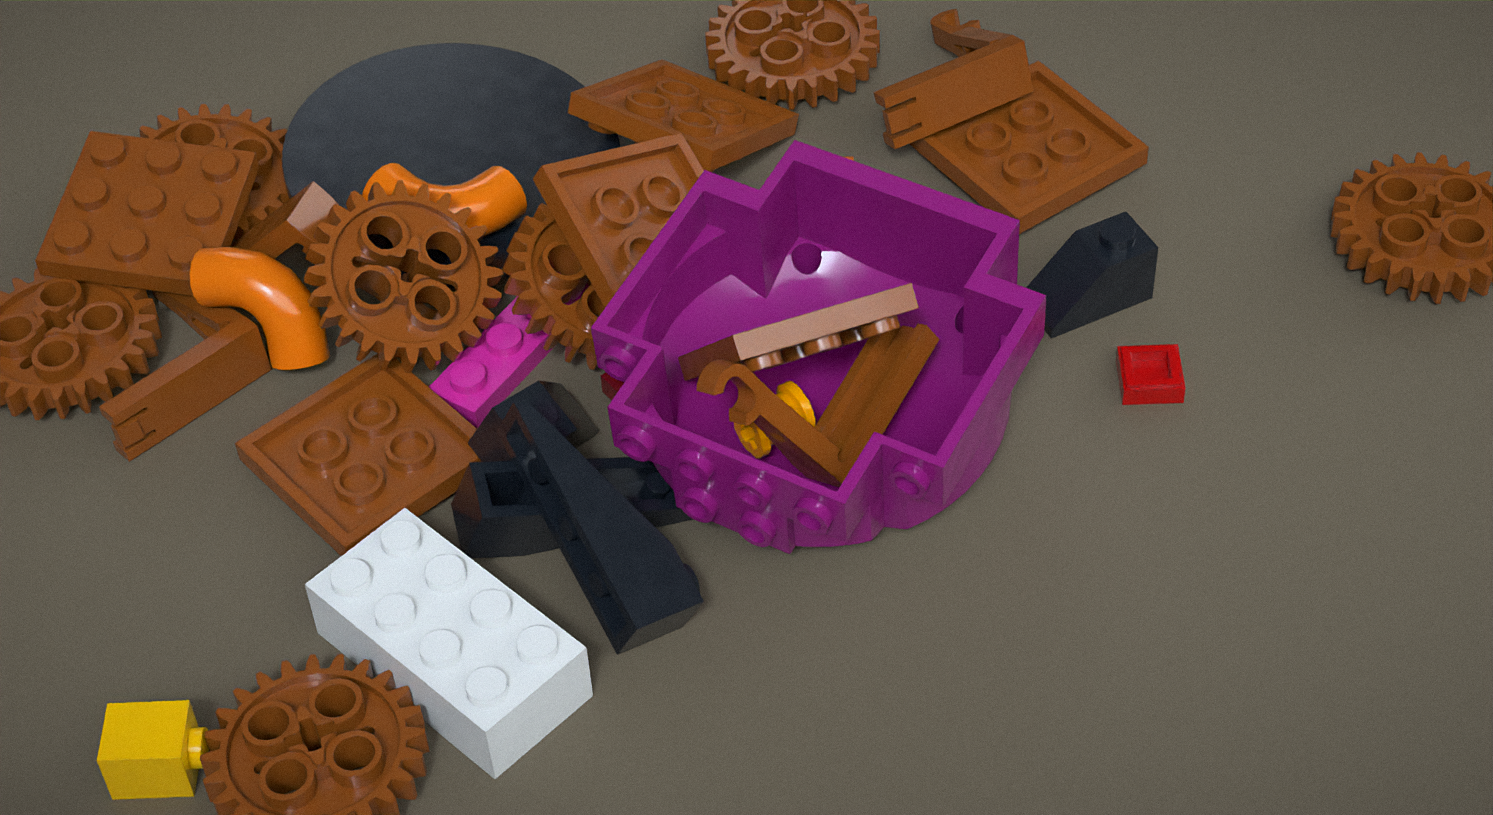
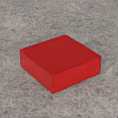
(1150, 374)

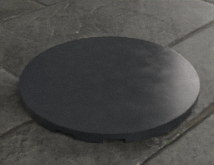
(444, 119)

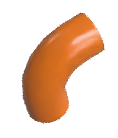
(492, 195)
(268, 292)

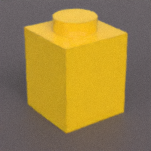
(151, 749)

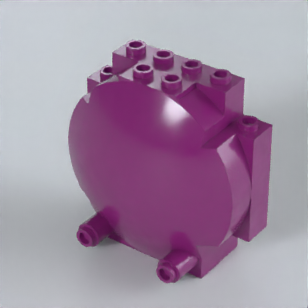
(798, 245)

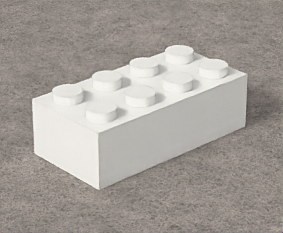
(465, 644)

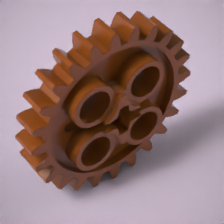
(793, 47)
(239, 134)
(1418, 226)
(532, 263)
(395, 324)
(72, 342)
(314, 746)

